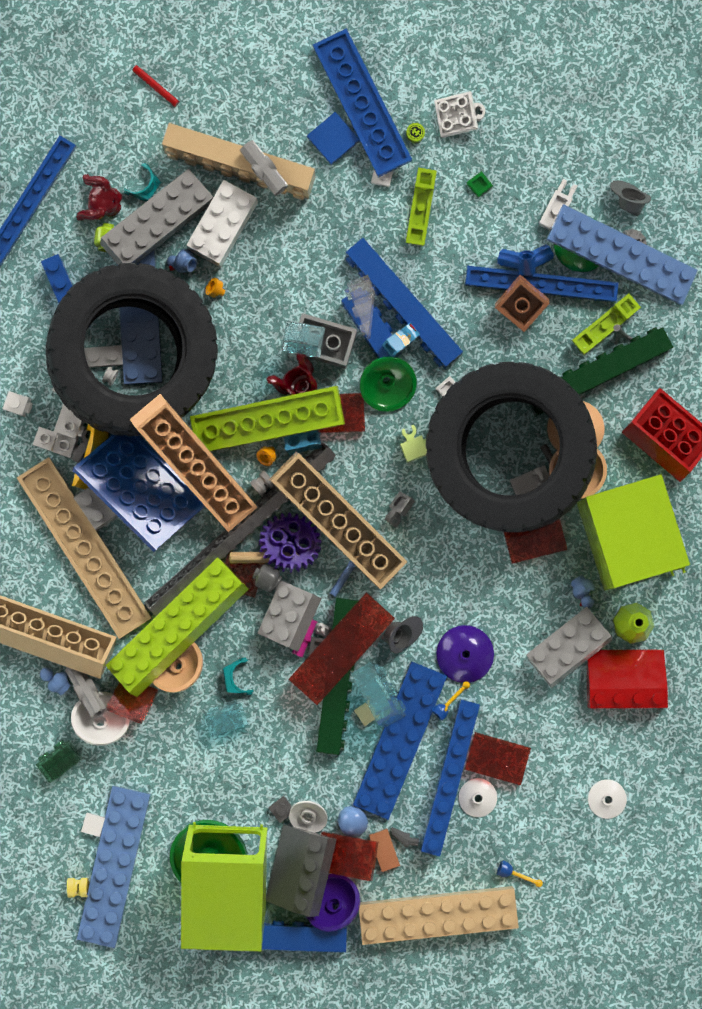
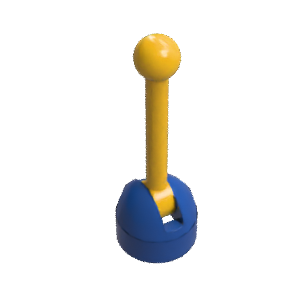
(441, 710)
(505, 870)

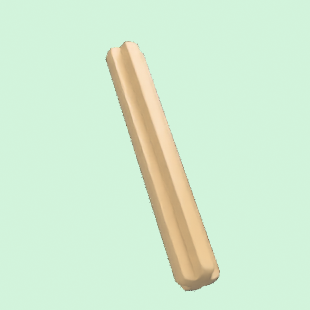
(250, 557)

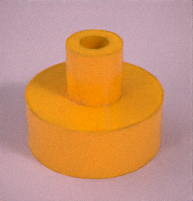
(214, 288)
(266, 455)

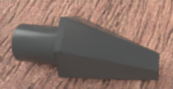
(404, 838)

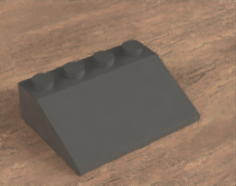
(300, 870)

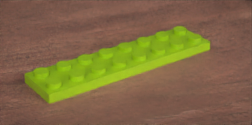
(269, 419)

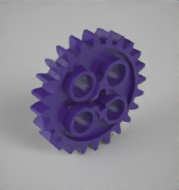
(304, 535)

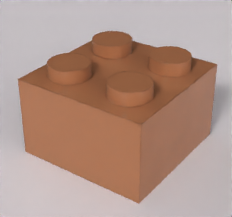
(522, 303)

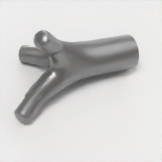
(620, 334)

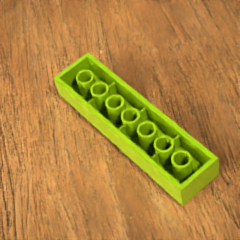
(176, 627)

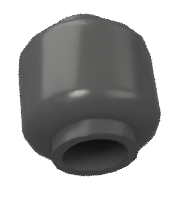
(267, 578)

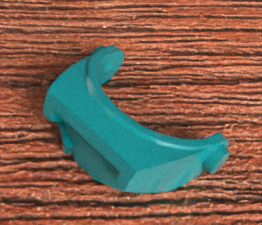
(149, 191)
(228, 677)

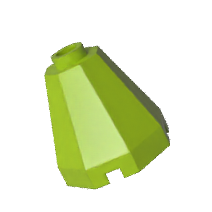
(625, 623)

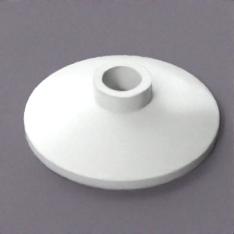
(477, 787)
(597, 797)
(308, 816)

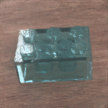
(379, 694)

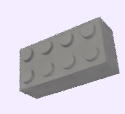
(569, 647)

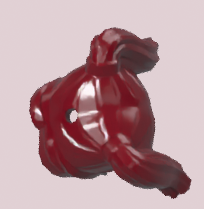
(102, 199)
(296, 378)

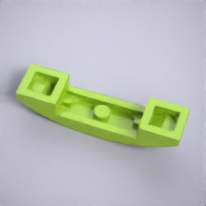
(421, 206)
(604, 325)

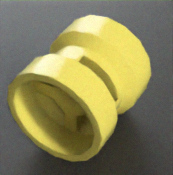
(77, 887)

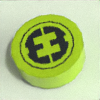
(415, 132)

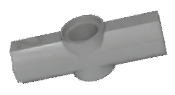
(263, 167)
(86, 692)

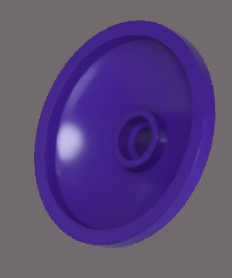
(450, 654)
(337, 891)

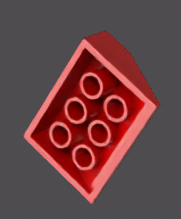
(667, 434)
(627, 679)

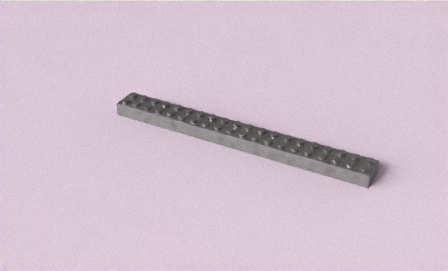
(228, 540)

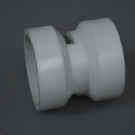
(262, 483)

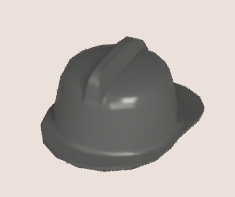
(630, 197)
(403, 634)

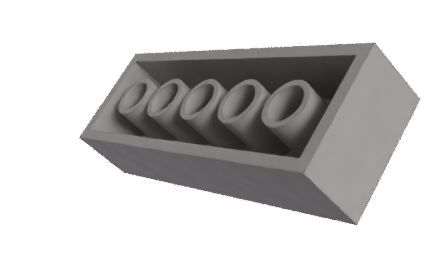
(157, 219)

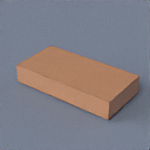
(386, 853)

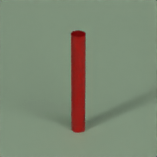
(156, 86)

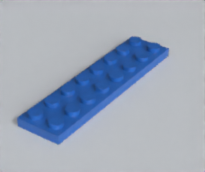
(362, 102)
(400, 742)

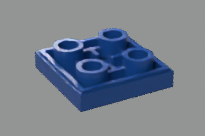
(333, 138)

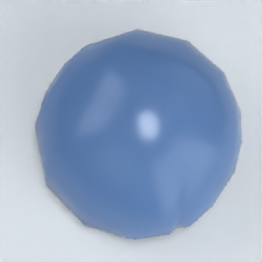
(352, 821)

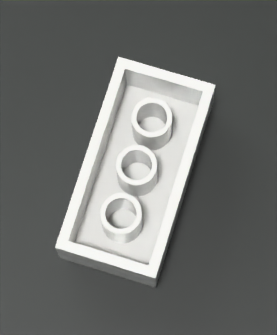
(222, 223)

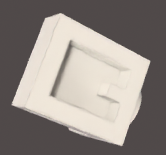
(17, 404)

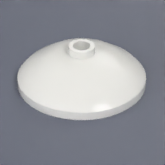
(88, 730)

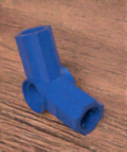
(525, 261)

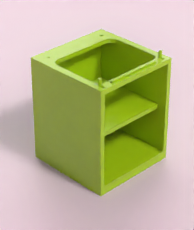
(633, 532)
(223, 894)

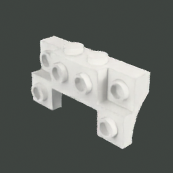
(64, 436)

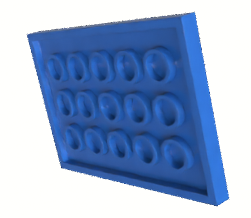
(139, 488)

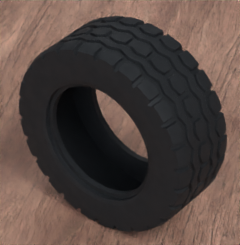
(141, 288)
(467, 402)

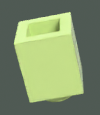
(413, 447)

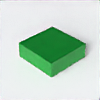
(479, 184)

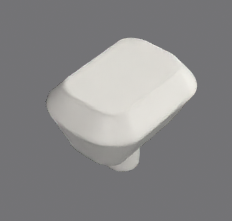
(322, 629)

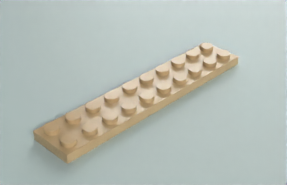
(84, 548)

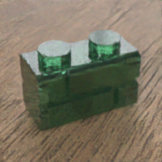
(58, 761)

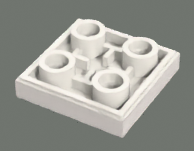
(456, 114)

